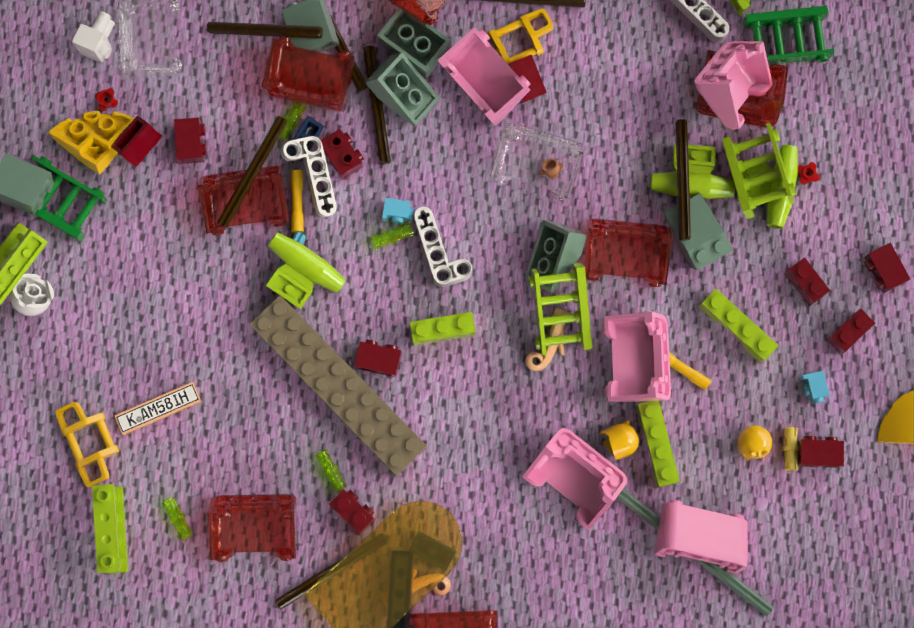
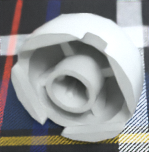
(31, 295)

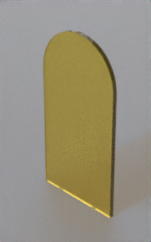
(390, 568)

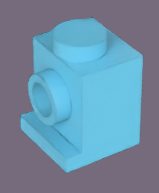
(397, 211)
(815, 387)

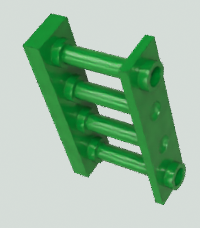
(795, 18)
(56, 219)

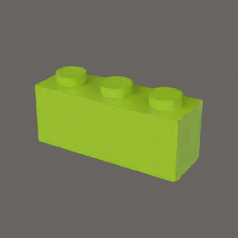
(443, 328)

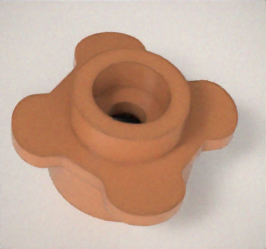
(551, 168)

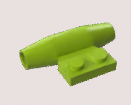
(700, 177)
(777, 209)
(301, 270)

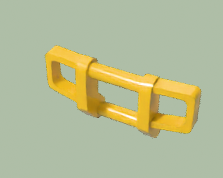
(524, 21)
(99, 456)

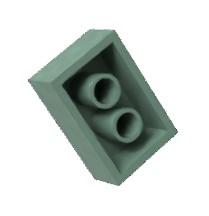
(418, 42)

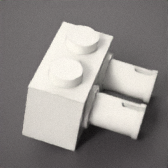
(94, 40)

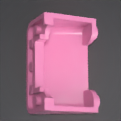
(484, 75)
(732, 76)
(638, 357)
(578, 475)
(703, 536)

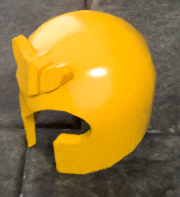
(622, 440)
(754, 442)

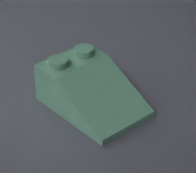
(402, 88)
(707, 237)
(555, 251)

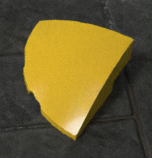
(91, 137)
(899, 421)

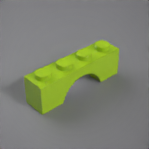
(724, 312)
(658, 443)

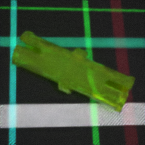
(292, 118)
(392, 236)
(331, 470)
(177, 518)

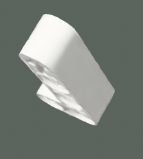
(702, 7)
(313, 177)
(437, 246)

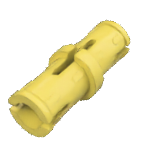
(791, 449)

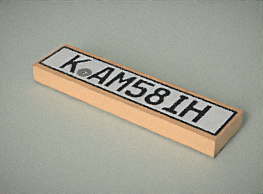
(158, 408)

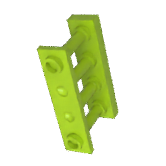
(744, 185)
(16, 256)
(580, 316)
(110, 529)

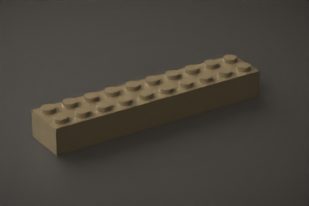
(338, 386)

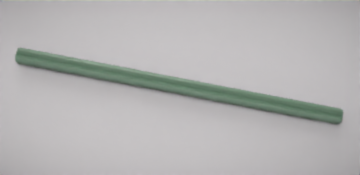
(726, 577)

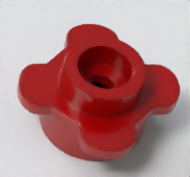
(100, 97)
(804, 178)

